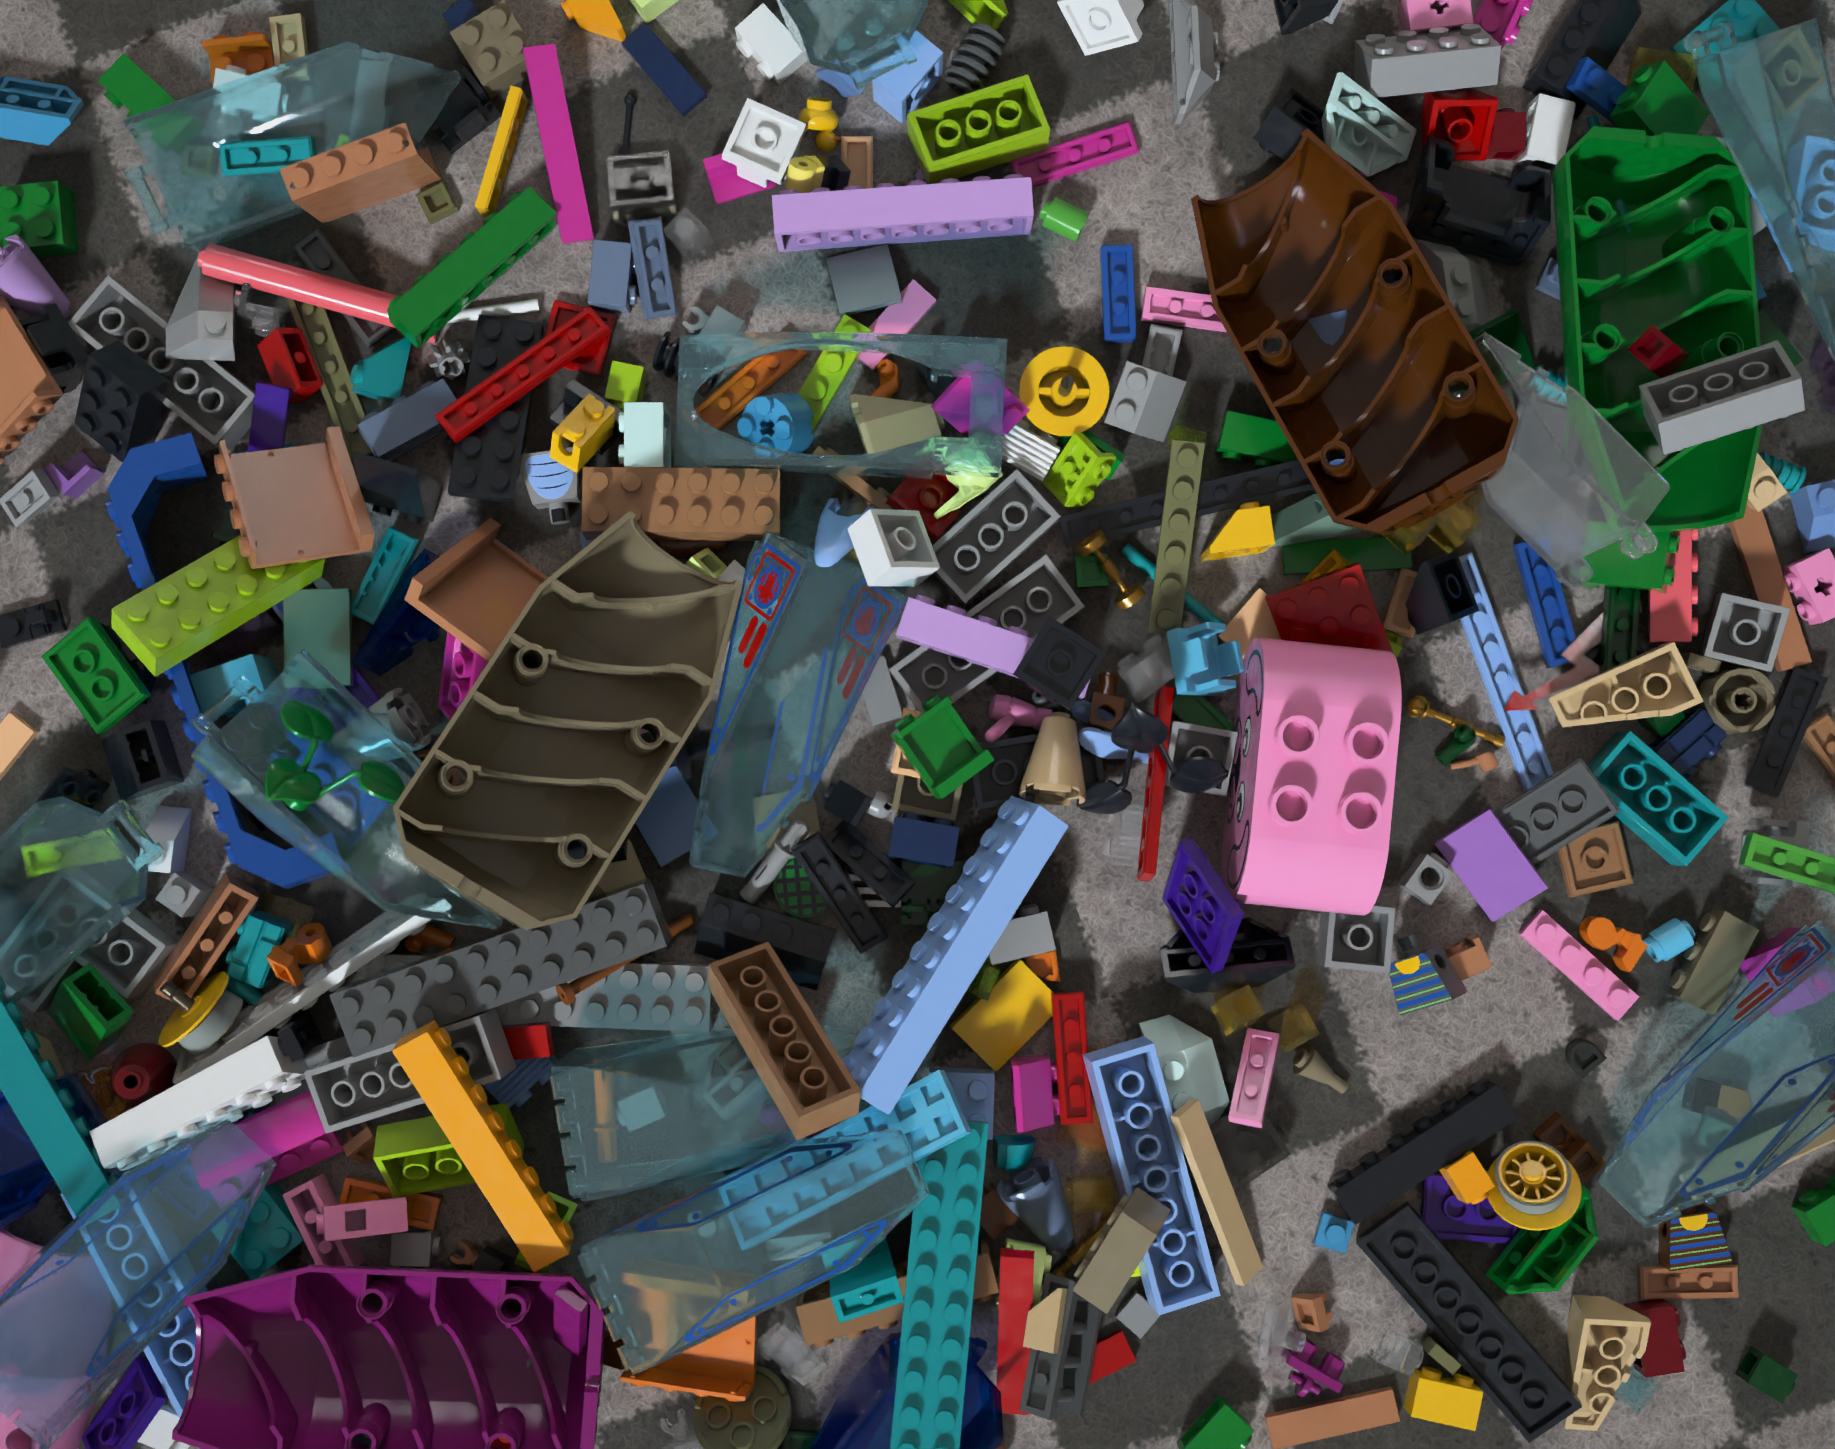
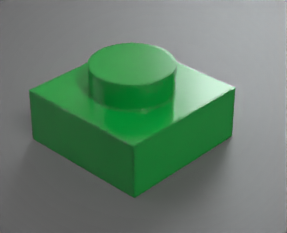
(1089, 573)

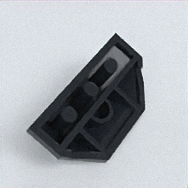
(1253, 960)

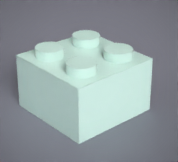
(645, 435)

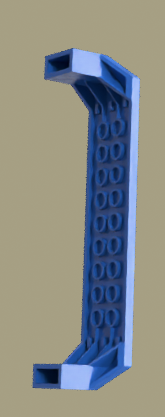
(133, 504)

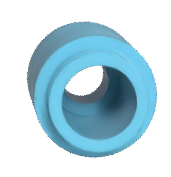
(1669, 940)

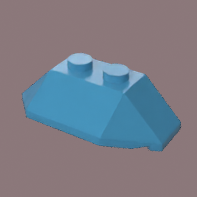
(35, 110)

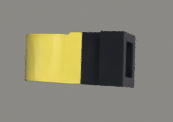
(815, 172)

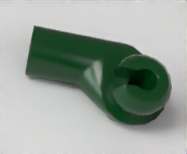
(1463, 739)

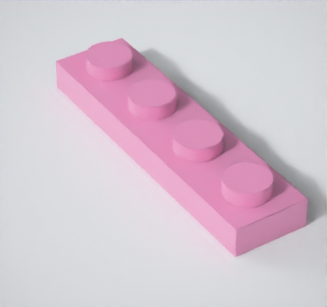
(1578, 965)

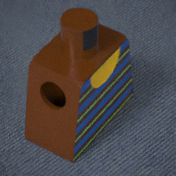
(1692, 1240)

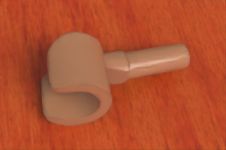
(1485, 760)

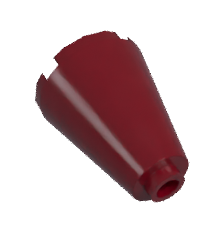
(150, 1065)

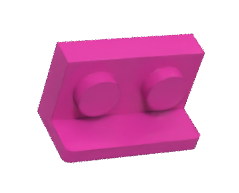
(1500, 18)

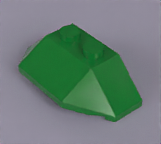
(1546, 1258)

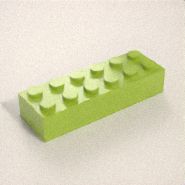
(204, 604)

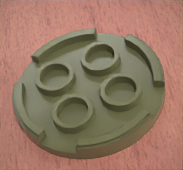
(747, 1424)

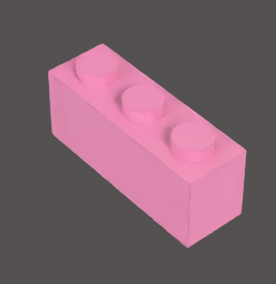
(307, 1201)

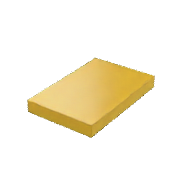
(1010, 1016)

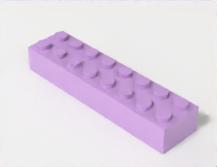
(903, 213)

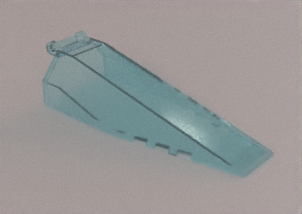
(1780, 128)
(65, 886)

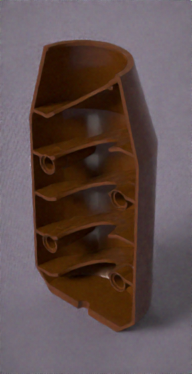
(1382, 395)

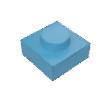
(1333, 1232)

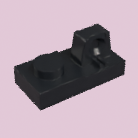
(31, 624)

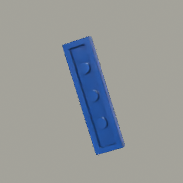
(1546, 605)

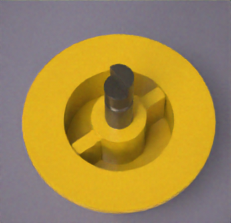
(1064, 391)

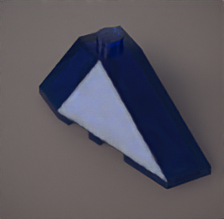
(397, 625)

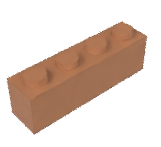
(207, 935)

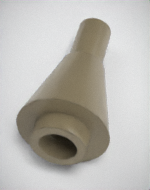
(1311, 1065)

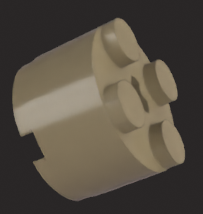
(1738, 699)

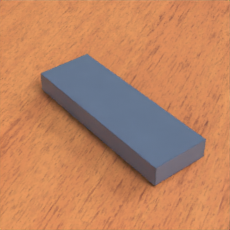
(652, 268)

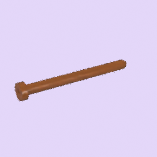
(568, 991)

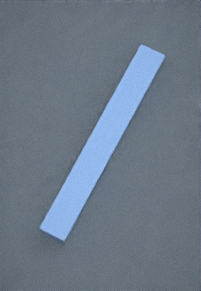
(1500, 682)

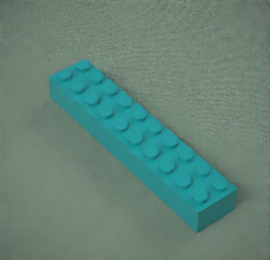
(940, 1296)

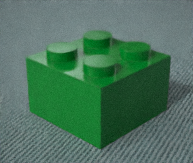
(40, 216)

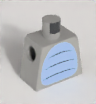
(551, 485)

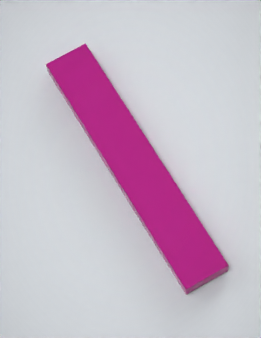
(558, 143)

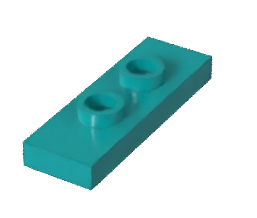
(384, 574)

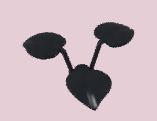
(1142, 732)

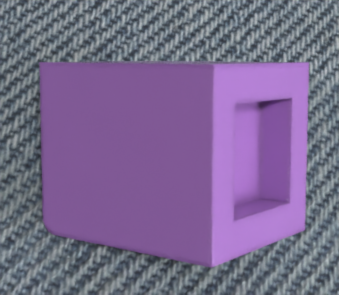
(75, 475)

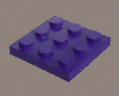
(1202, 905)

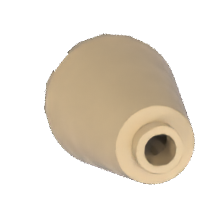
(1055, 765)

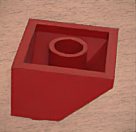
(1461, 118)

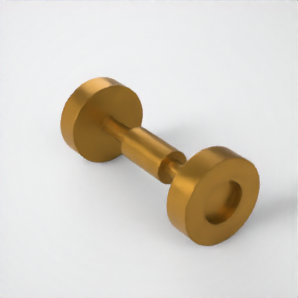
(1129, 595)

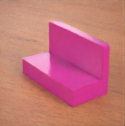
(725, 181)

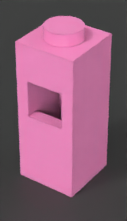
(362, 1219)

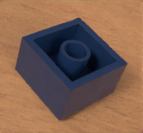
(924, 841)

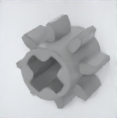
(448, 359)

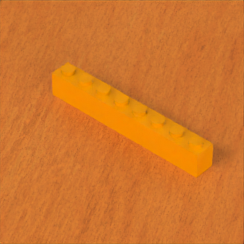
(484, 1145)

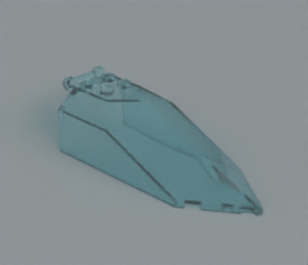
(323, 95)
(348, 827)

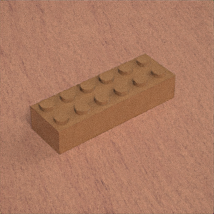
(683, 502)
(783, 1040)
(821, 1323)

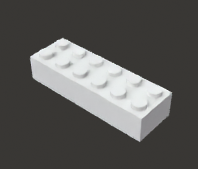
(198, 1103)

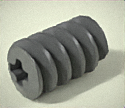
(972, 58)

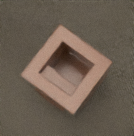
(1468, 958)

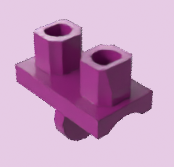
(1326, 1373)

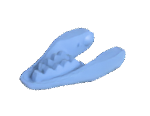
(832, 534)
(1099, 741)

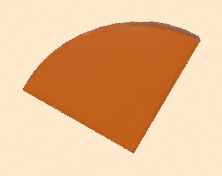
(1044, 965)

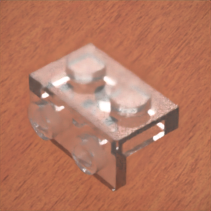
(256, 316)

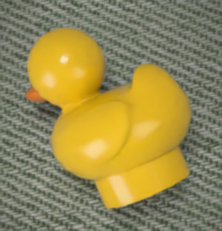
(821, 117)

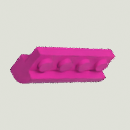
(291, 1135)

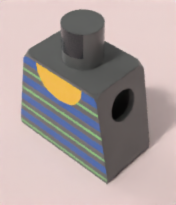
(1423, 977)

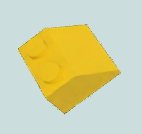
(1243, 533)

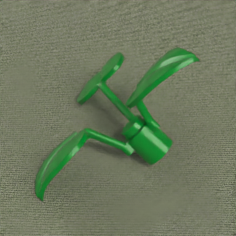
(300, 787)

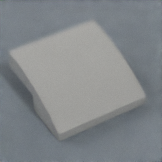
(864, 280)

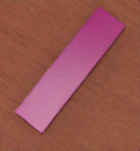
(1077, 155)

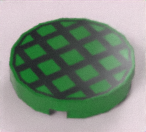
(797, 892)

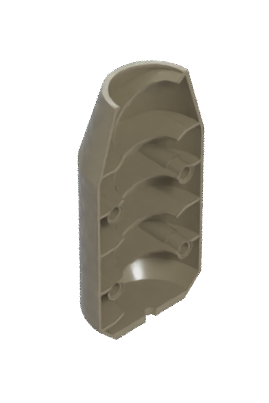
(559, 748)

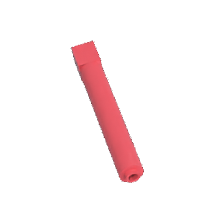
(297, 284)

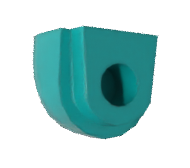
(1012, 1151)

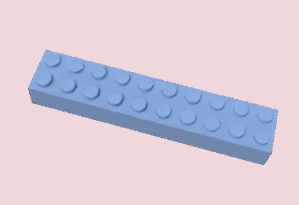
(952, 951)

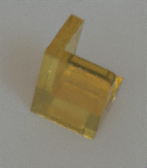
(1293, 1026)

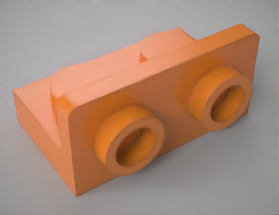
(248, 52)

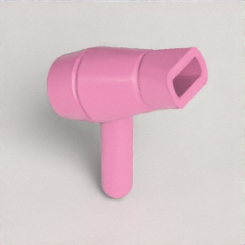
(1010, 712)

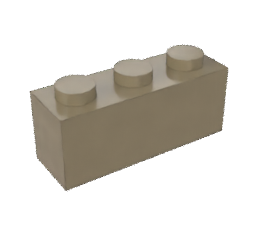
(1712, 961)

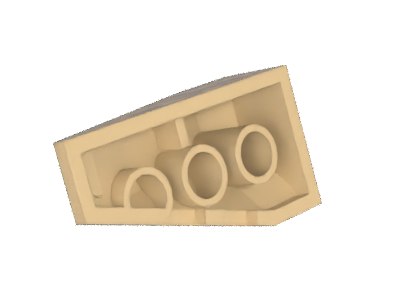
(1636, 689)
(1600, 1351)

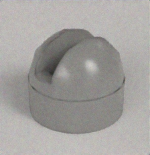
(879, 802)

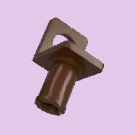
(1107, 700)

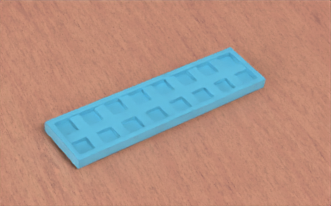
(924, 1113)

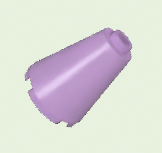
(26, 281)

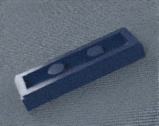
(664, 69)

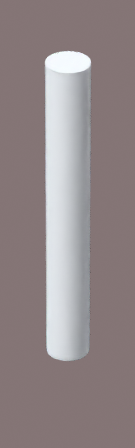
(497, 310)

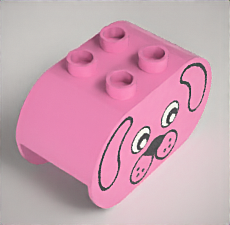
(1312, 776)

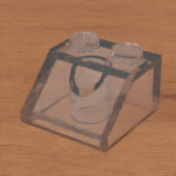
(784, 1343)

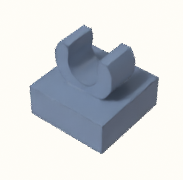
(1548, 280)

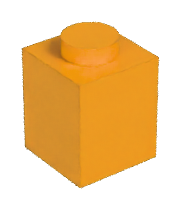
(1467, 1179)

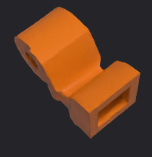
(1602, 934)
(308, 947)

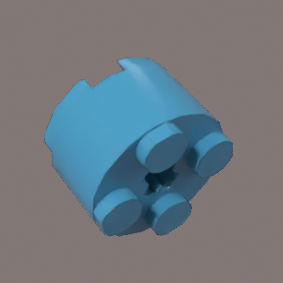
(778, 422)

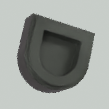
(1583, 1056)

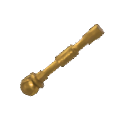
(1420, 707)
(1082, 1248)

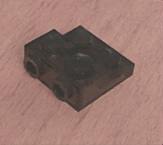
(641, 187)
(1248, 1149)

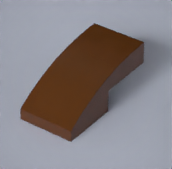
(1577, 1151)

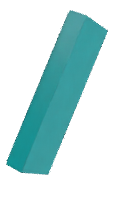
(264, 155)

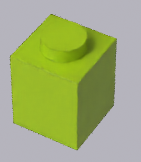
(625, 384)

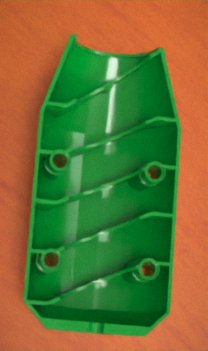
(1678, 269)

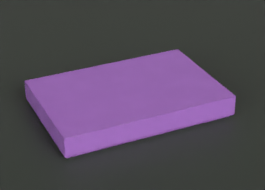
(1491, 864)

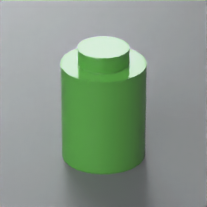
(1063, 218)

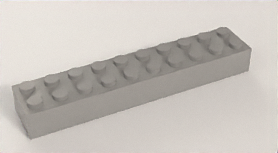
(633, 997)

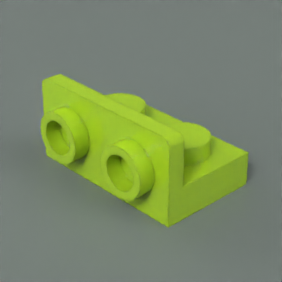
(1078, 471)

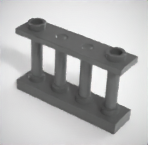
(1064, 1377)

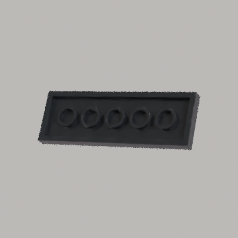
(490, 458)

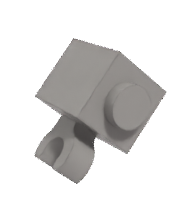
(719, 322)

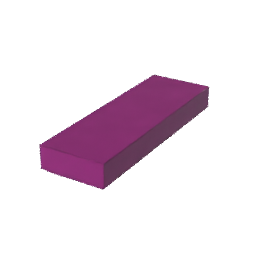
(570, 1320)

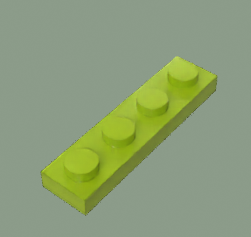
(830, 373)

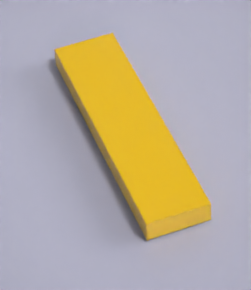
(501, 151)

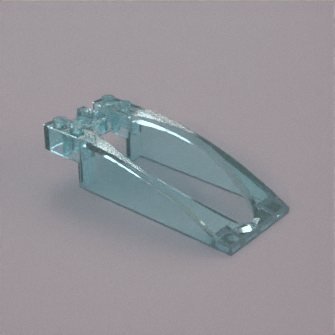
(957, 356)

